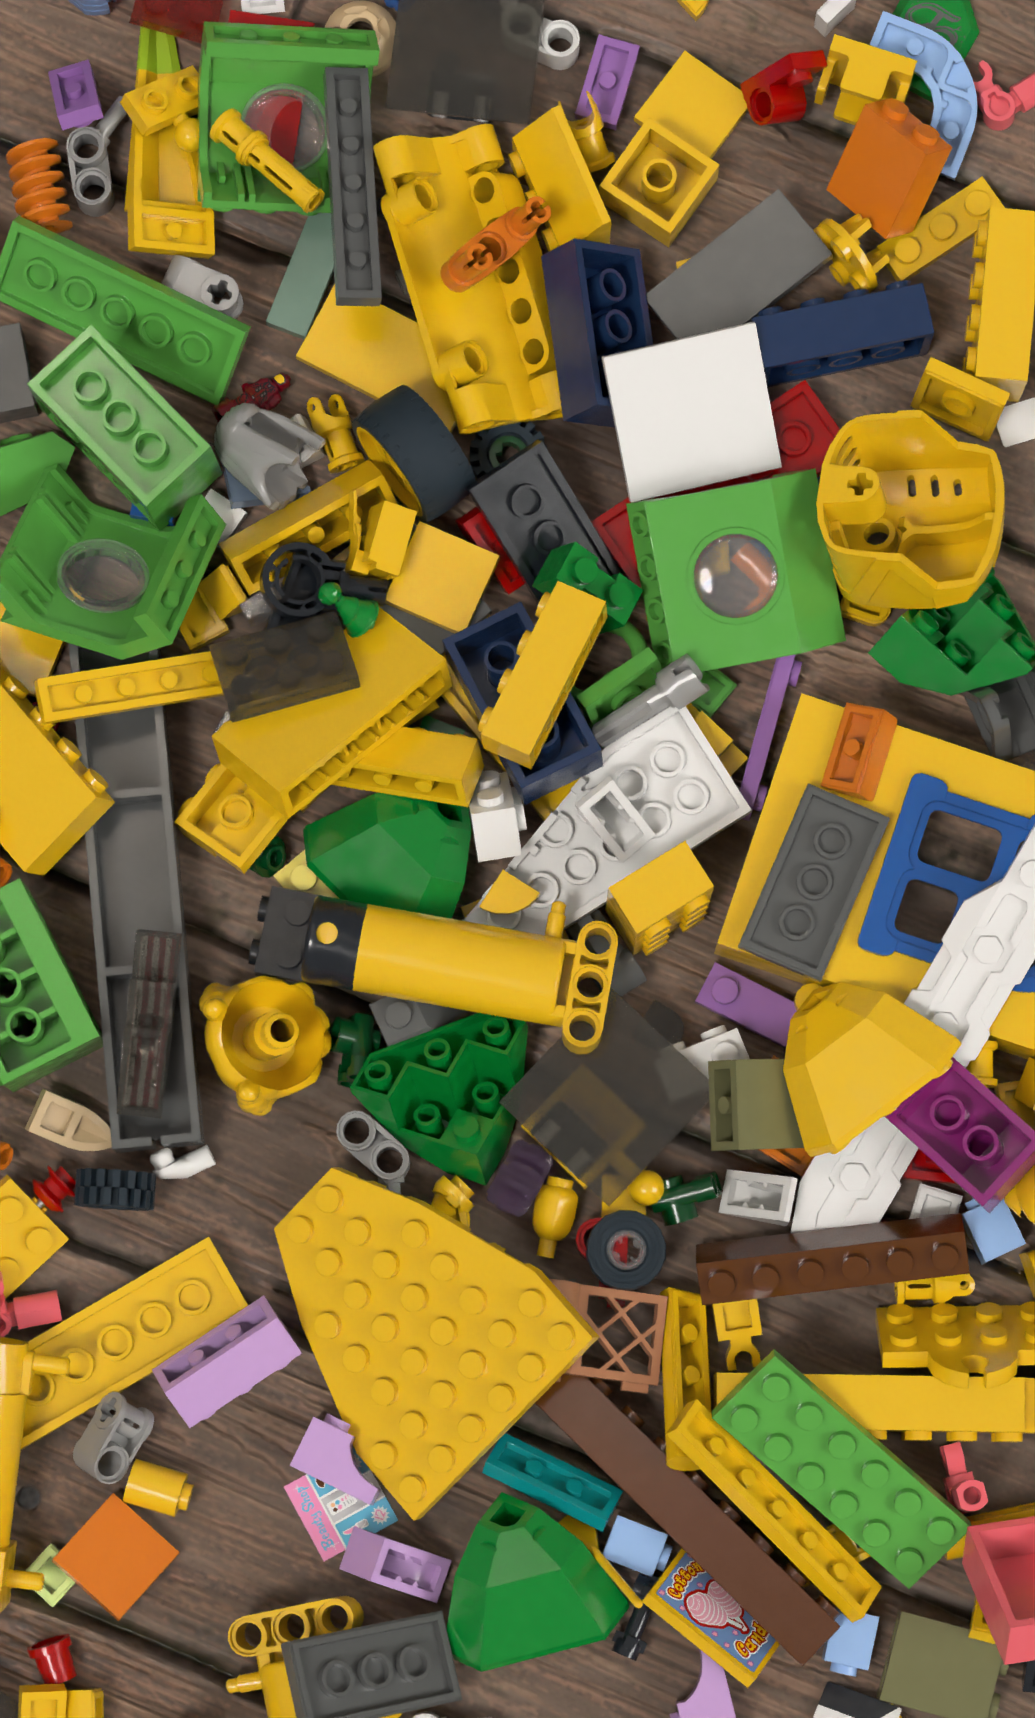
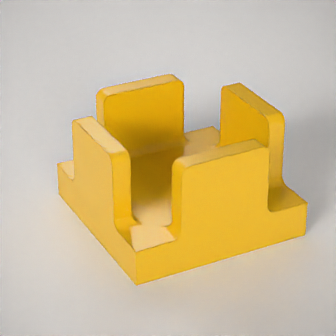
(863, 76)

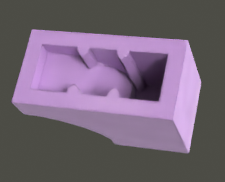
(329, 1457)
(395, 1564)
(709, 1696)

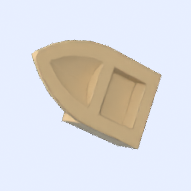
(68, 1123)

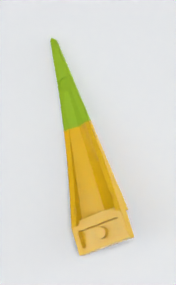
(162, 176)

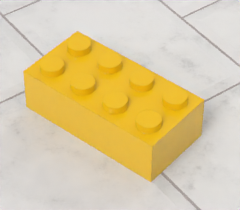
(1005, 300)
(659, 899)

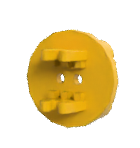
(848, 259)

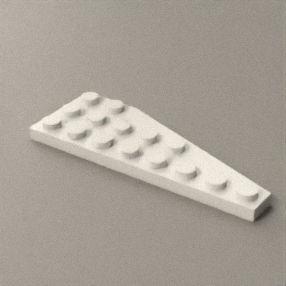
(673, 785)

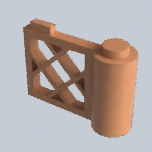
(578, 1297)

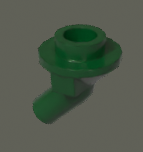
(271, 859)

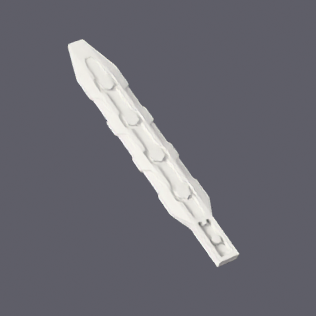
(962, 992)

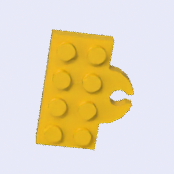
(958, 1340)

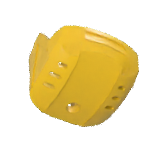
(935, 545)

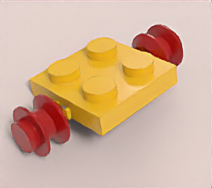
(25, 1230)

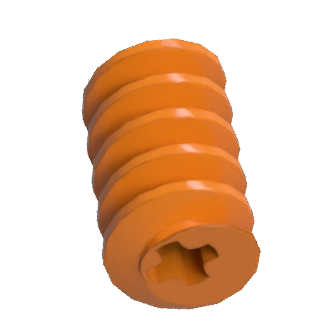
(35, 184)

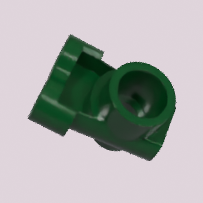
(355, 1041)
(680, 1197)

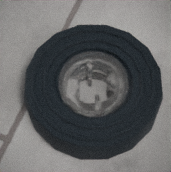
(645, 1237)

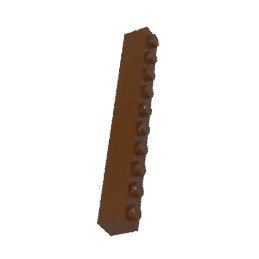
(690, 1517)

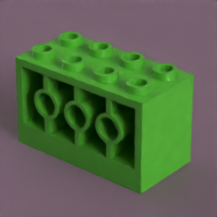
(125, 427)
(43, 996)

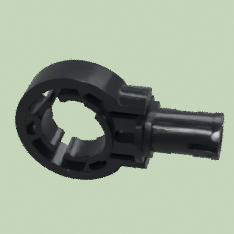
(350, 585)

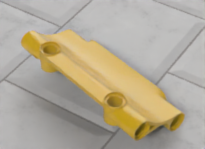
(482, 340)

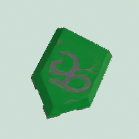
(949, 19)

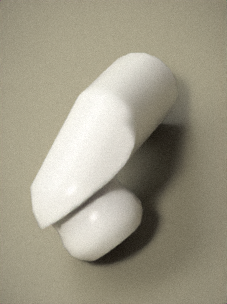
(183, 1167)

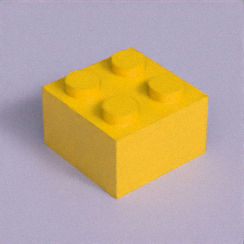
(658, 182)

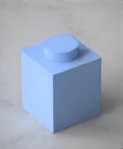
(993, 1232)
(637, 1546)
(851, 1644)

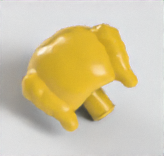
(264, 1039)

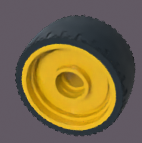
(414, 453)

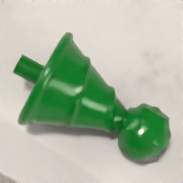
(356, 613)

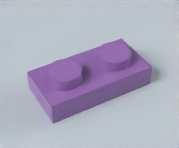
(608, 79)
(75, 95)

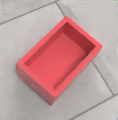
(1002, 1575)

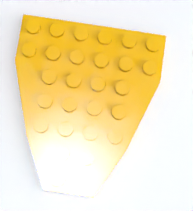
(421, 1330)

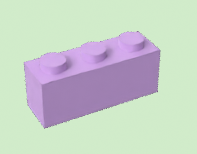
(226, 1362)

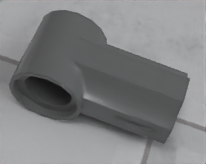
(626, 972)

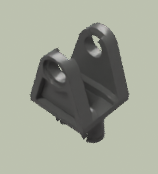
(1005, 715)

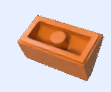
(859, 751)

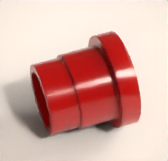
(53, 1659)

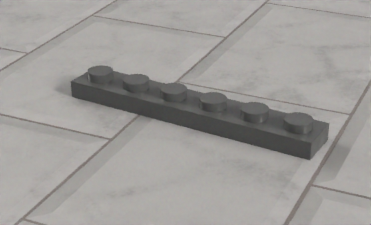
(352, 187)

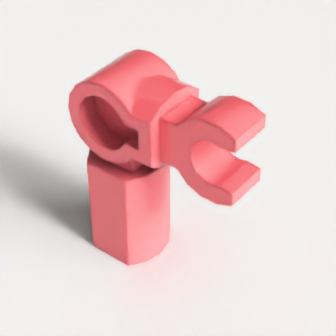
(999, 106)
(28, 1310)
(960, 1487)

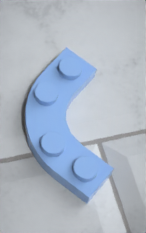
(944, 75)

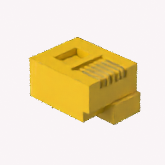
(382, 541)

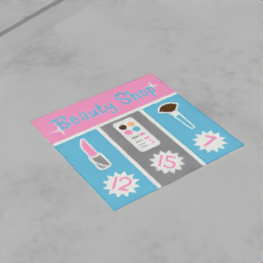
(333, 1513)

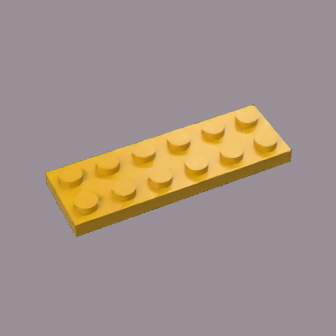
(129, 1335)

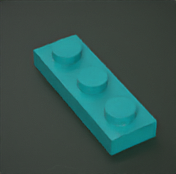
(552, 1481)

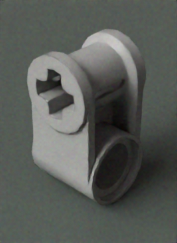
(203, 285)
(112, 1437)

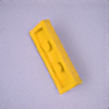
(940, 230)

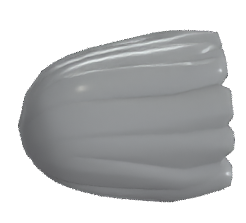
(264, 452)

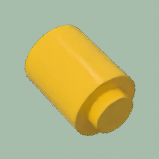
(157, 1488)

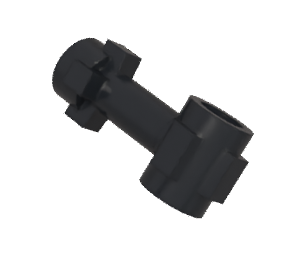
(629, 1642)

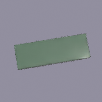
(305, 279)

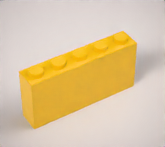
(308, 746)
(44, 786)

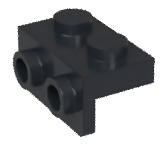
(283, 934)

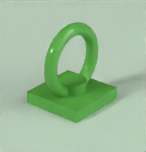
(621, 683)

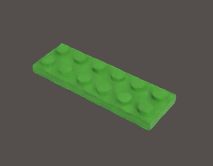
(134, 313)
(841, 1469)

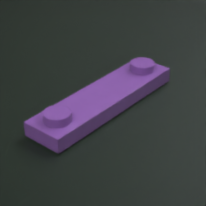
(784, 673)
(747, 1004)

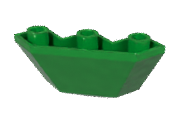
(959, 644)
(393, 853)
(445, 1092)
(527, 1590)

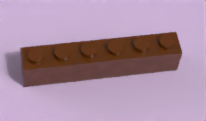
(832, 1259)

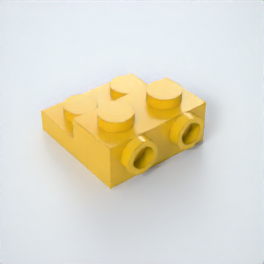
(229, 819)

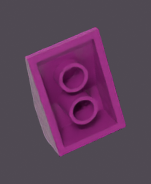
(968, 1134)

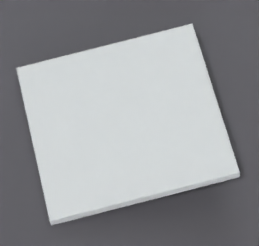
(691, 411)

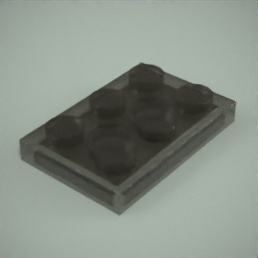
(284, 666)

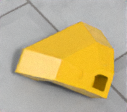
(856, 1060)

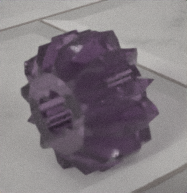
(519, 1178)

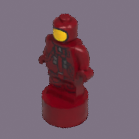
(261, 393)

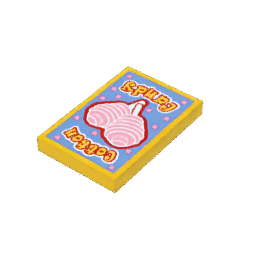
(710, 1619)

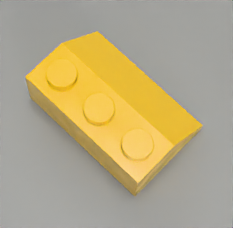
(558, 174)

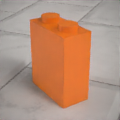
(889, 167)

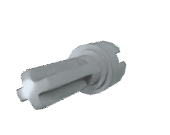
(674, 687)

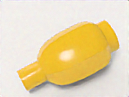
(553, 1213)

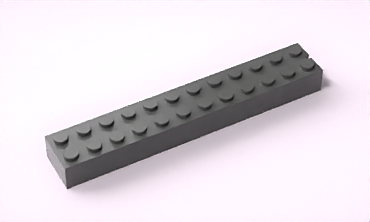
(133, 888)

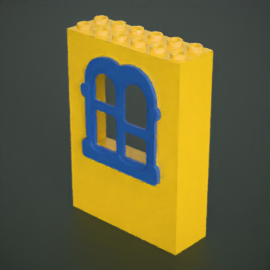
(917, 779)

